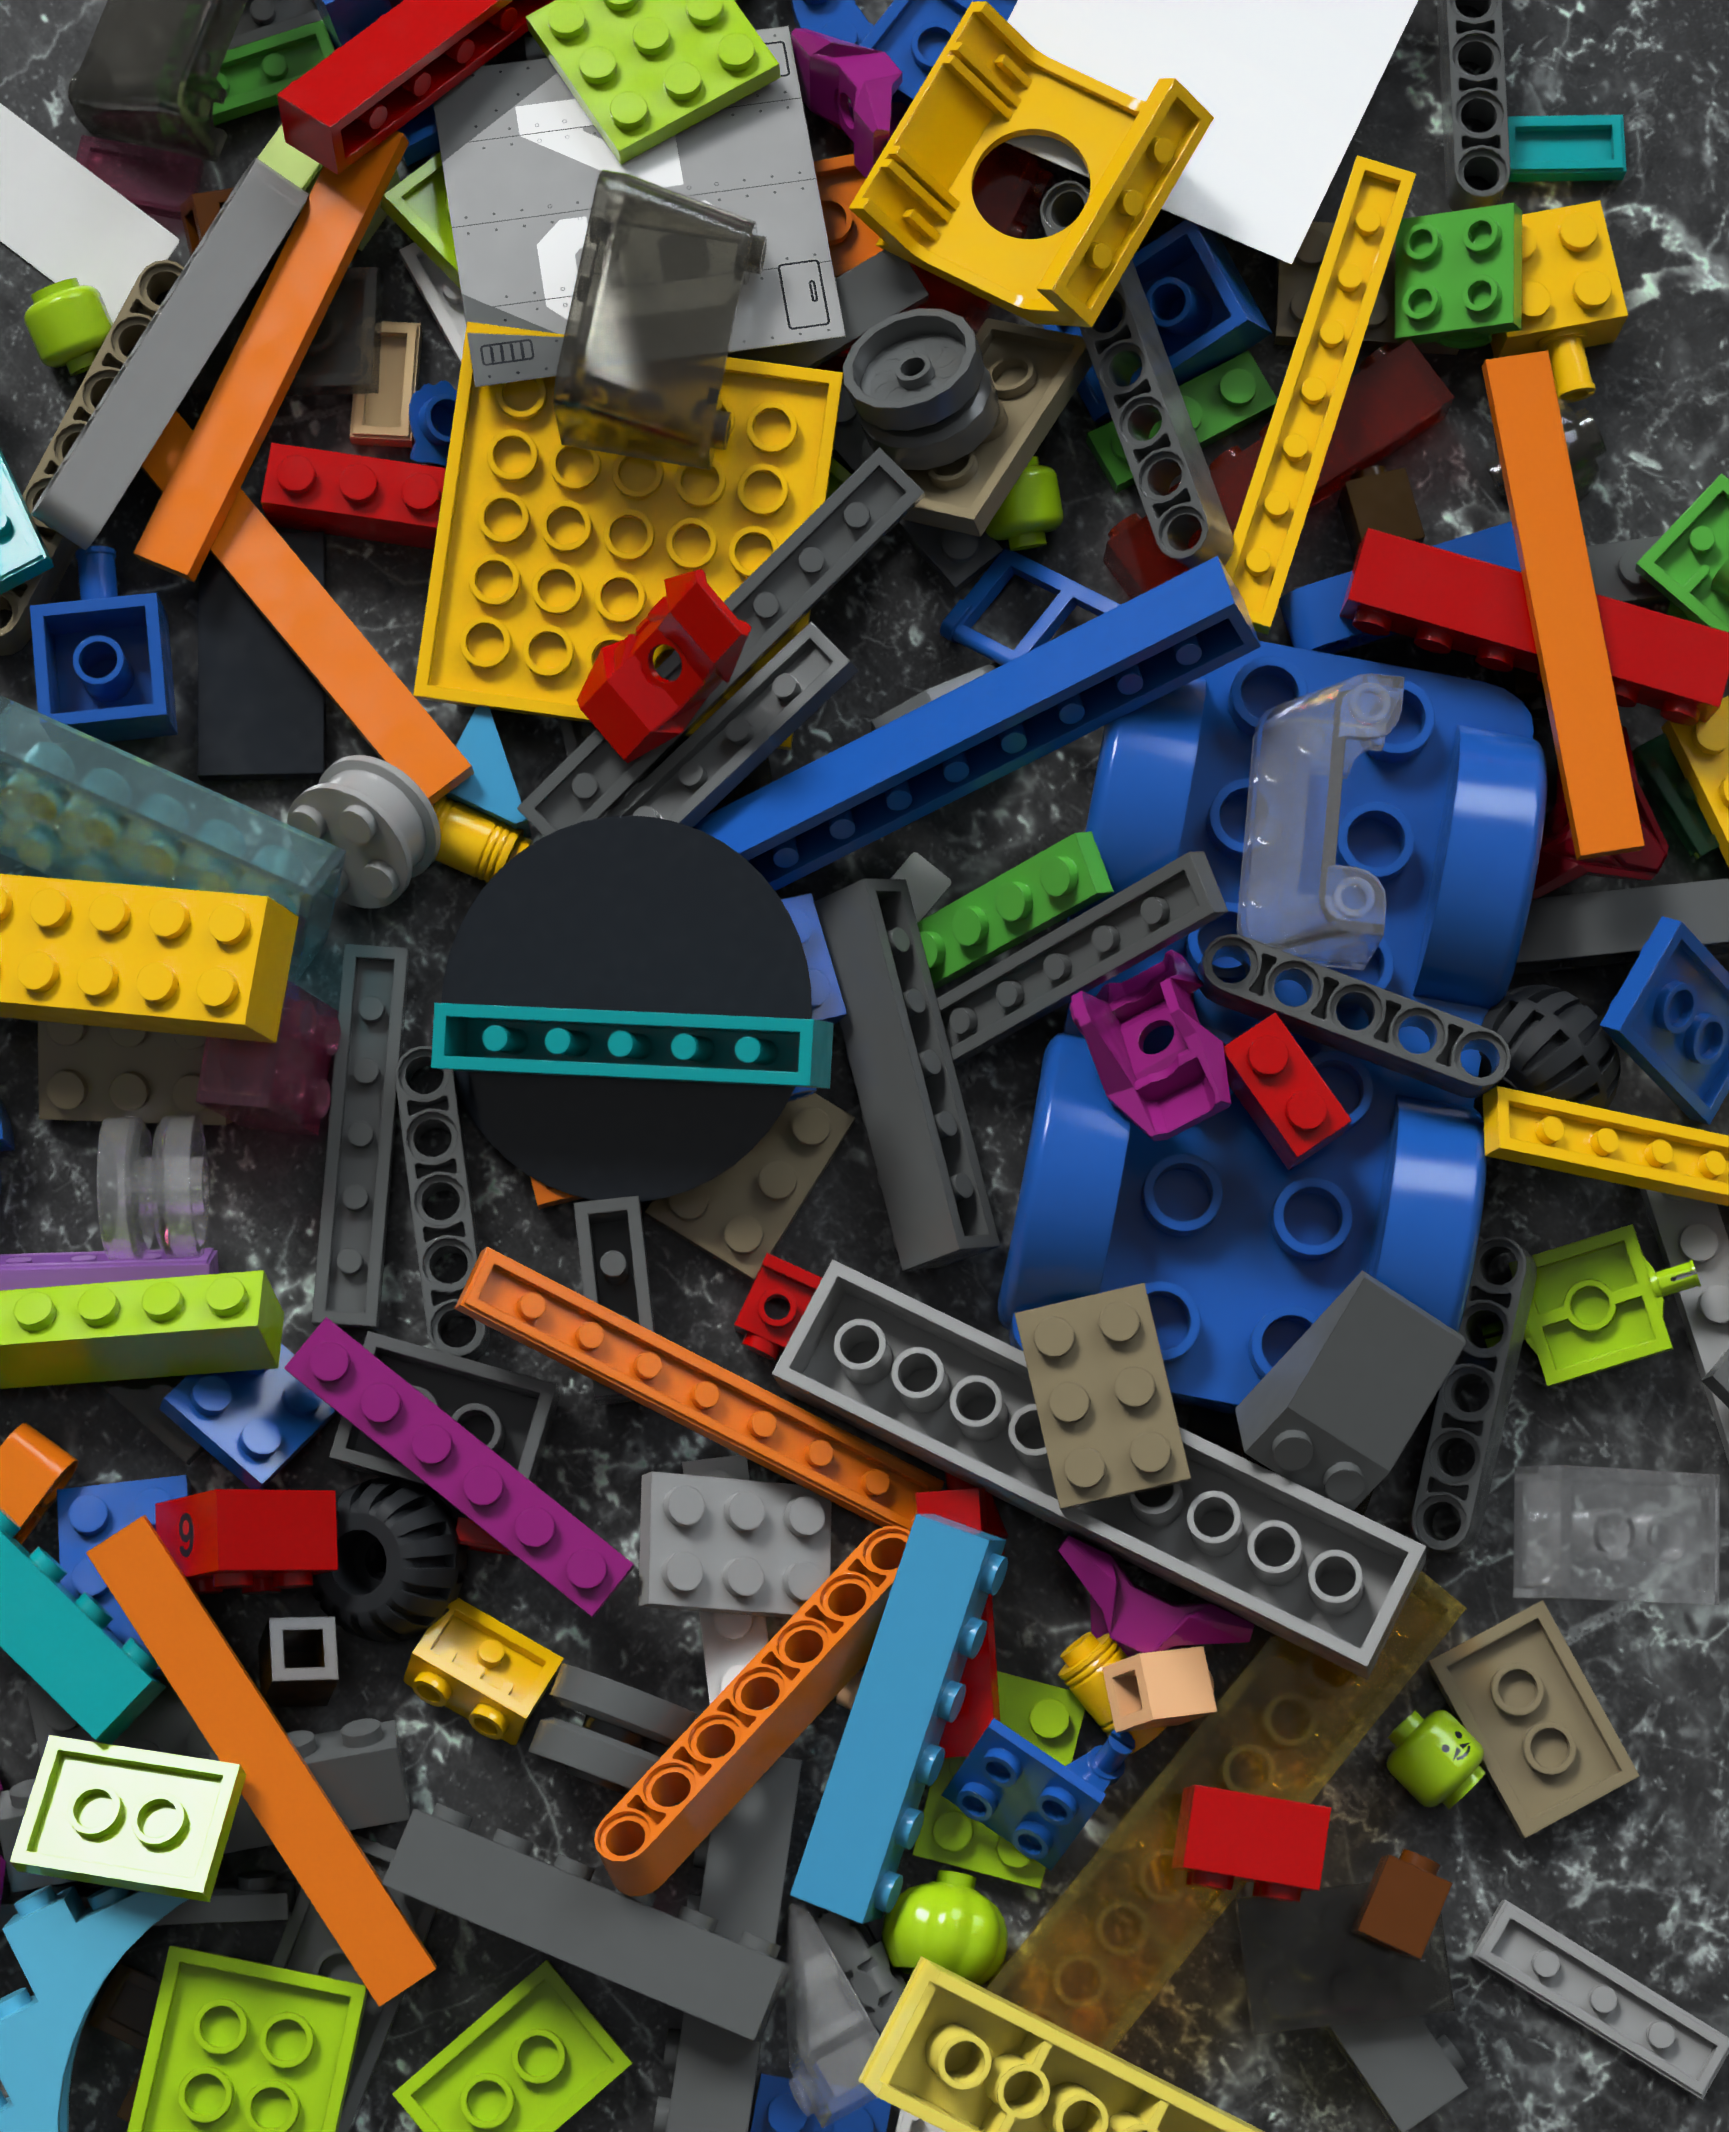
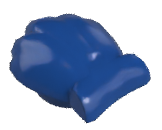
(431, 422)

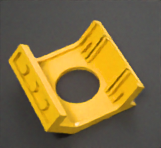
(1000, 88)

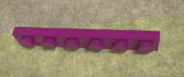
(459, 1467)

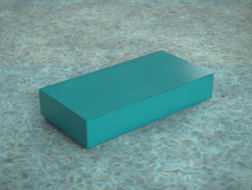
(1566, 148)

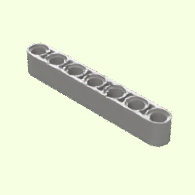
(169, 354)

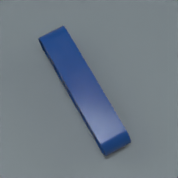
(1314, 609)

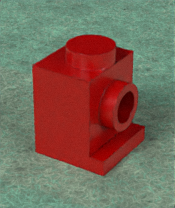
(774, 1280)

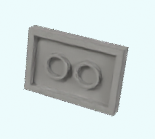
(731, 1545)

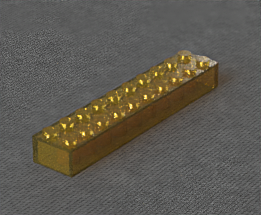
(1275, 1734)

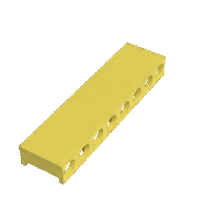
(996, 2067)

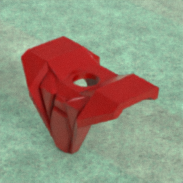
(627, 695)

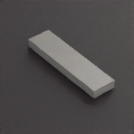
(1602, 1999)

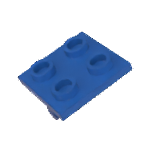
(1032, 1795)

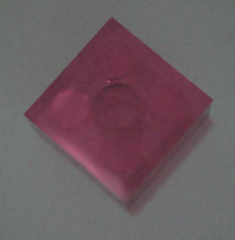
(280, 1082)

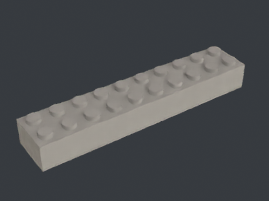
(1224, 1535)

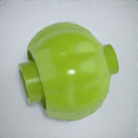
(947, 1926)

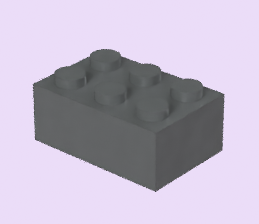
(494, 1404)

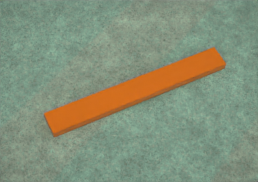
(265, 361)
(1562, 606)
(322, 635)
(692, 1391)
(277, 1778)

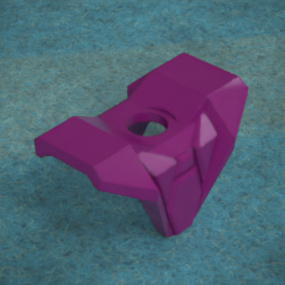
(837, 69)
(1163, 1089)
(1140, 1618)

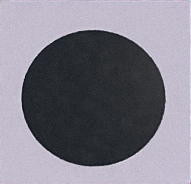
(637, 923)

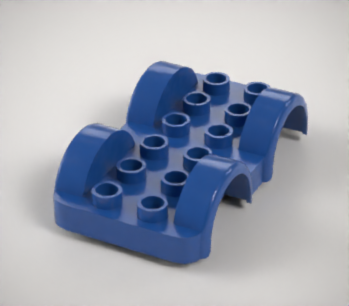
(1212, 1218)

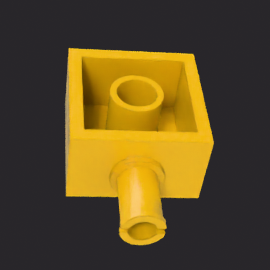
(1567, 294)

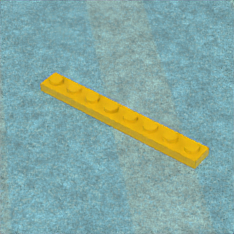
(1316, 384)

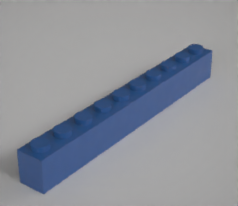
(990, 726)

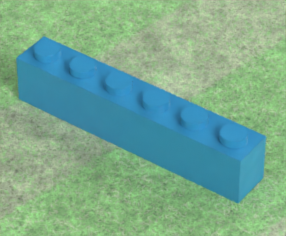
(899, 1718)

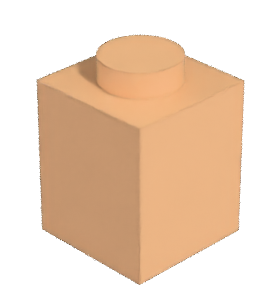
(1159, 1689)

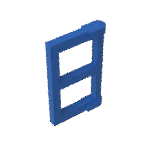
(1069, 594)

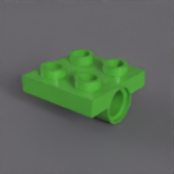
(1459, 276)
(1693, 559)

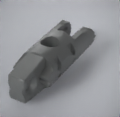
(864, 1965)

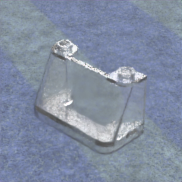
(1289, 873)

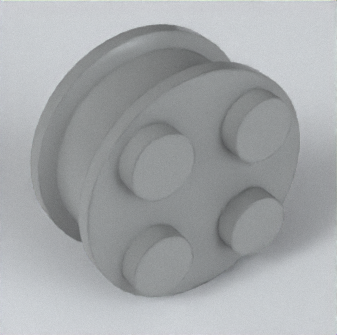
(378, 821)

